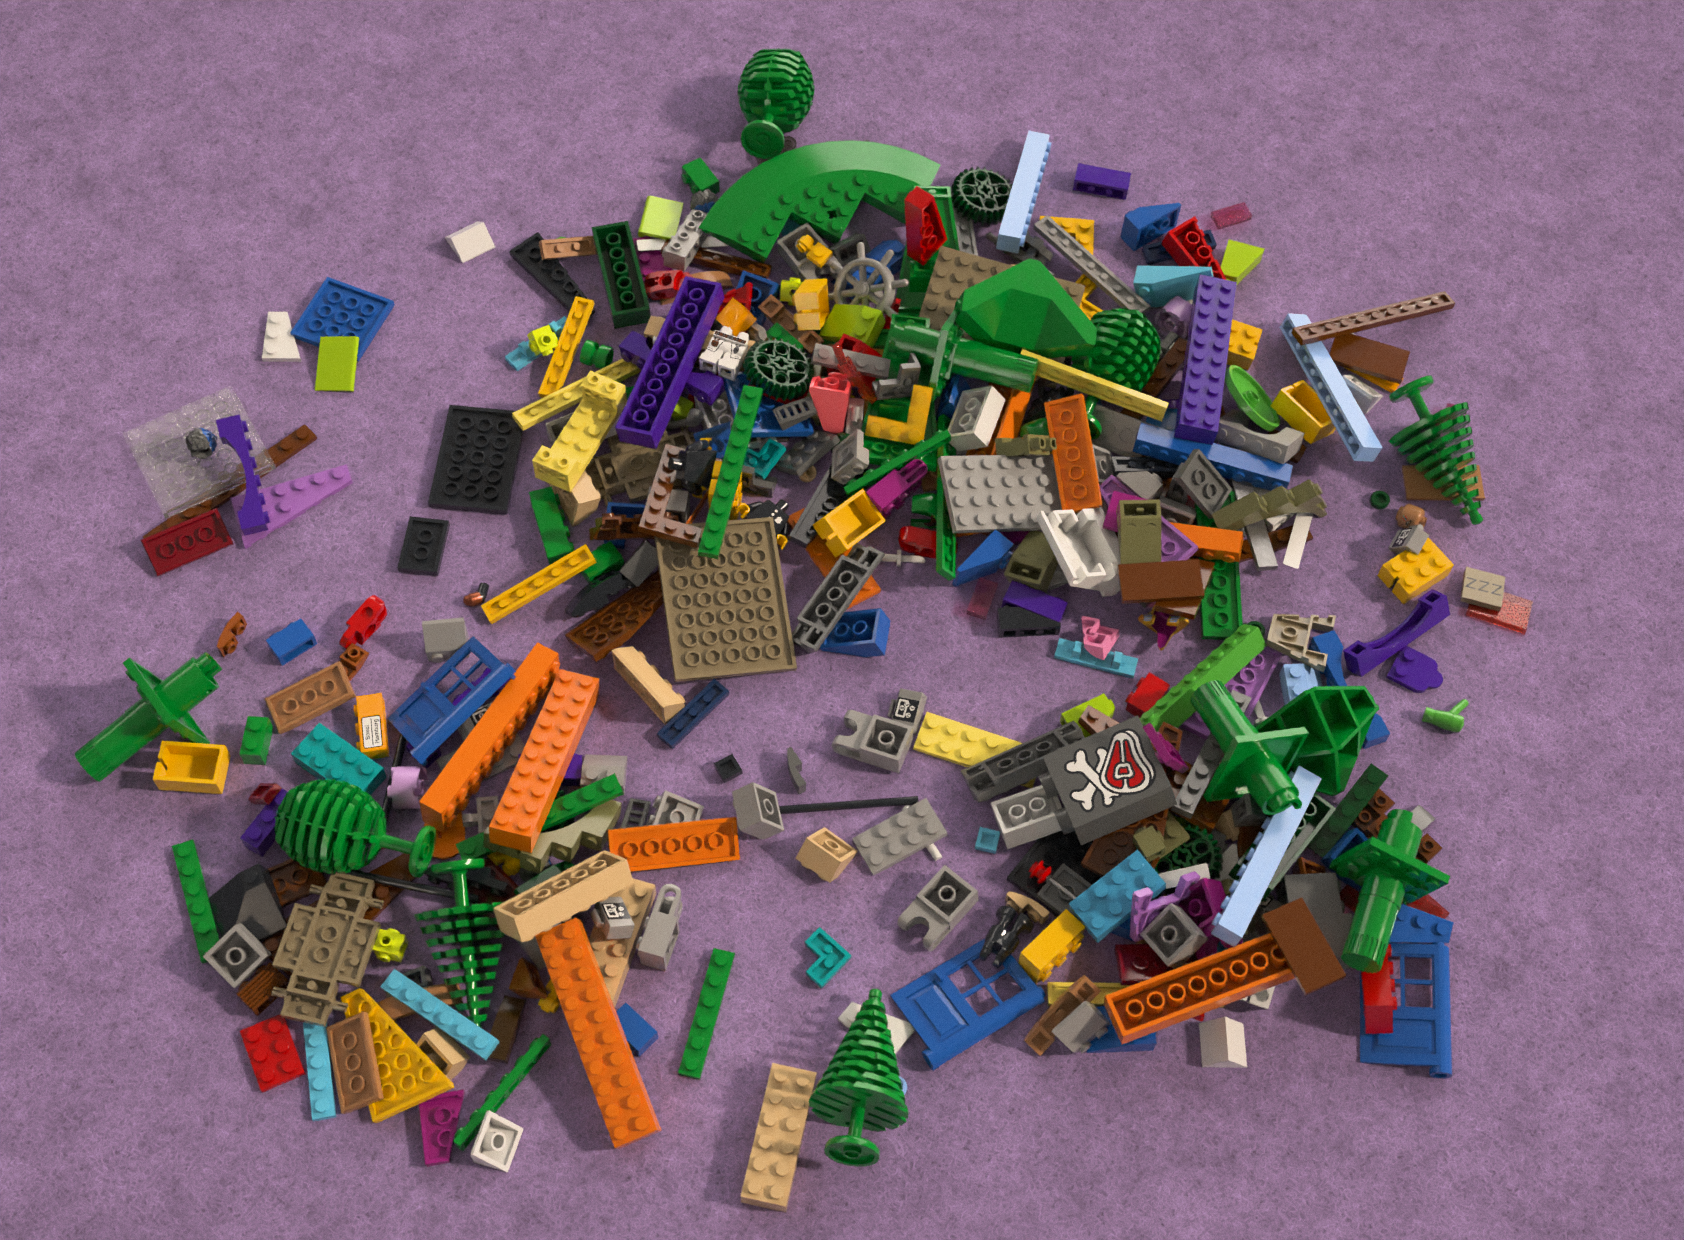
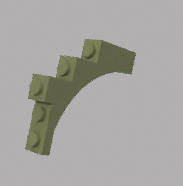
(1277, 502)
(565, 842)

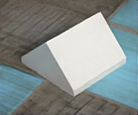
(471, 241)
(1362, 393)
(1222, 1043)
(496, 1142)

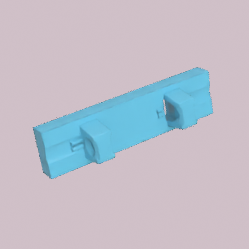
(523, 355)
(1121, 664)

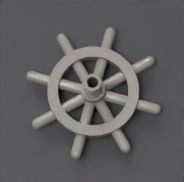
(864, 289)

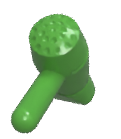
(1446, 720)

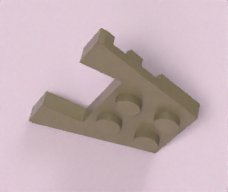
(1291, 636)

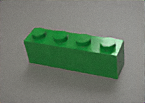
(550, 524)

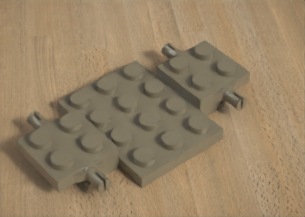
(632, 466)
(326, 948)

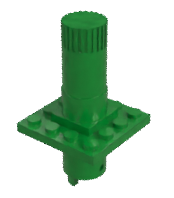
(953, 354)
(162, 707)
(1251, 760)
(1388, 879)

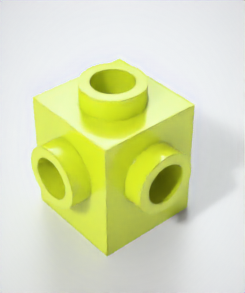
(787, 286)
(542, 341)
(390, 945)

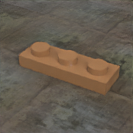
(567, 247)

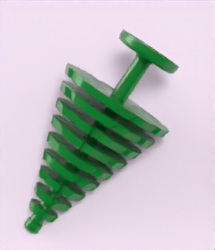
(1439, 442)
(464, 938)
(861, 1087)

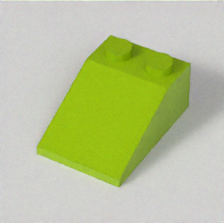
(854, 320)

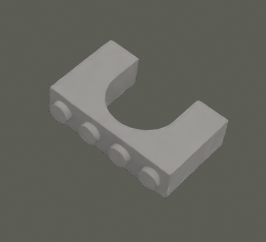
(1276, 447)

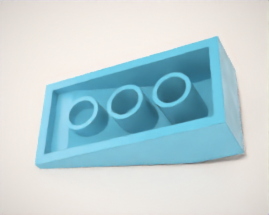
(1162, 283)

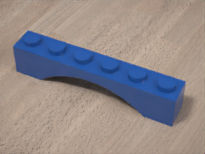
(1330, 644)

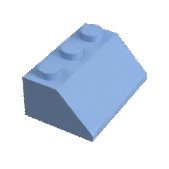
(1296, 679)

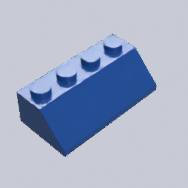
(877, 253)

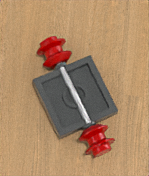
(1059, 888)

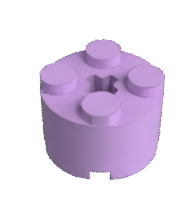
(1174, 317)
(407, 786)

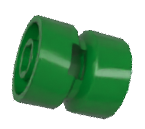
(594, 354)

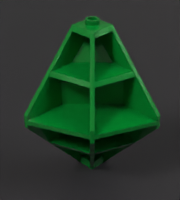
(1025, 312)
(1336, 727)

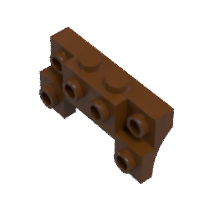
(620, 528)
(1374, 813)

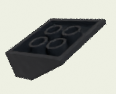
(249, 900)

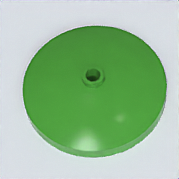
(1251, 398)

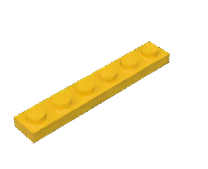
(567, 346)
(538, 584)

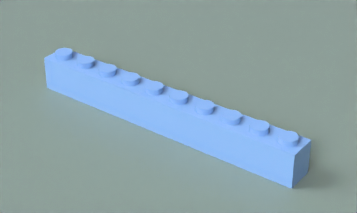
(1024, 192)
(1333, 393)
(1262, 863)

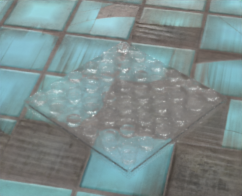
(167, 464)

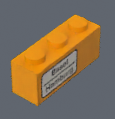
(371, 726)

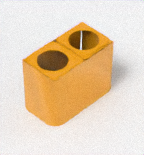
(736, 317)

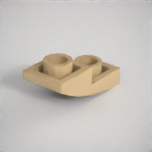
(1022, 903)

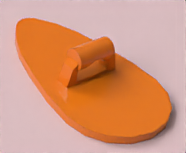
(446, 846)

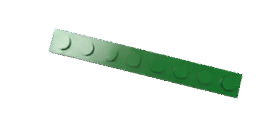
(561, 810)

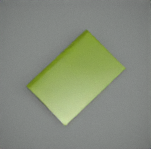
(660, 218)
(337, 363)

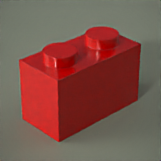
(1148, 693)

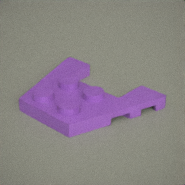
(1145, 911)

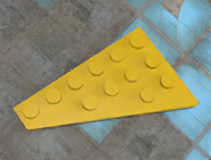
(403, 1068)

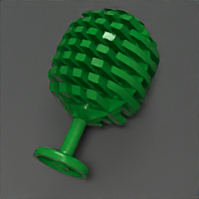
(775, 98)
(1123, 353)
(342, 829)

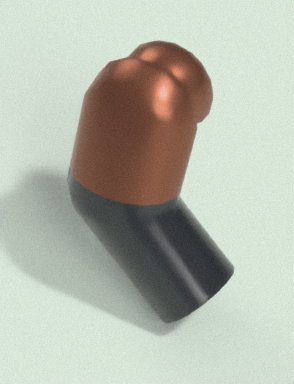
(477, 597)

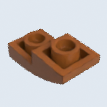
(227, 642)
(353, 660)

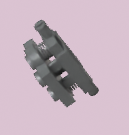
(1034, 247)

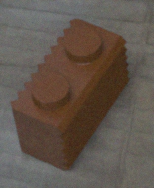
(258, 991)

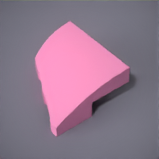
(1097, 638)

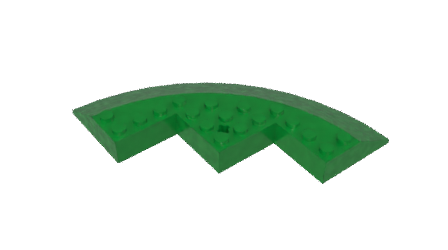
(810, 187)

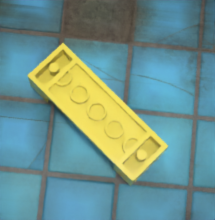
(582, 434)

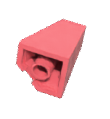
(831, 400)

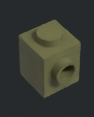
(1149, 843)

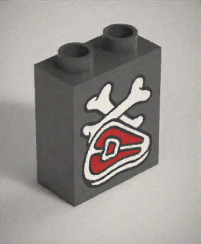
(1107, 781)

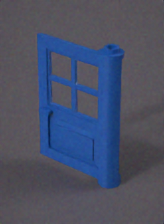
(430, 717)
(946, 1018)
(1419, 1033)

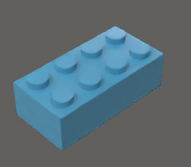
(1110, 899)

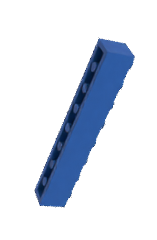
(1227, 461)

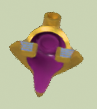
(1163, 624)

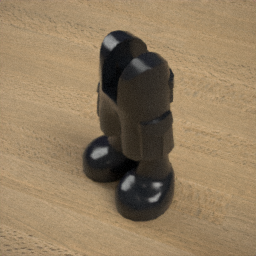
(1002, 942)

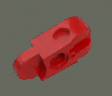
(664, 283)
(918, 541)
(364, 622)

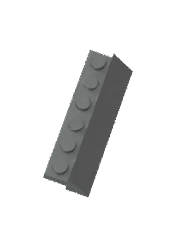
(834, 596)
(1017, 764)

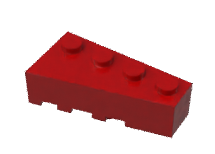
(923, 226)
(1189, 247)
(1378, 998)

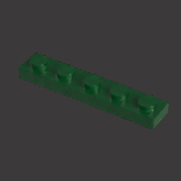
(1348, 810)

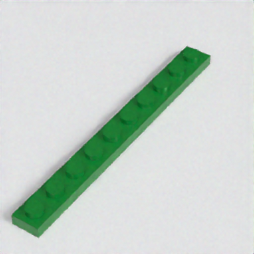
(730, 472)
(945, 537)

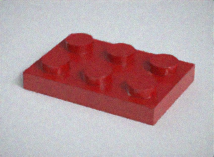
(272, 1052)

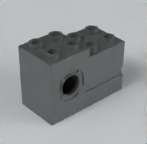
(1323, 900)

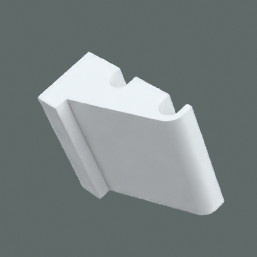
(1083, 548)

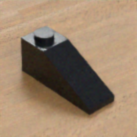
(1023, 623)

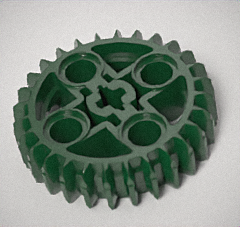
(981, 195)
(778, 368)
(1201, 841)

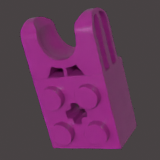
(897, 487)
(1202, 908)

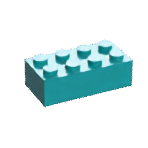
(331, 757)

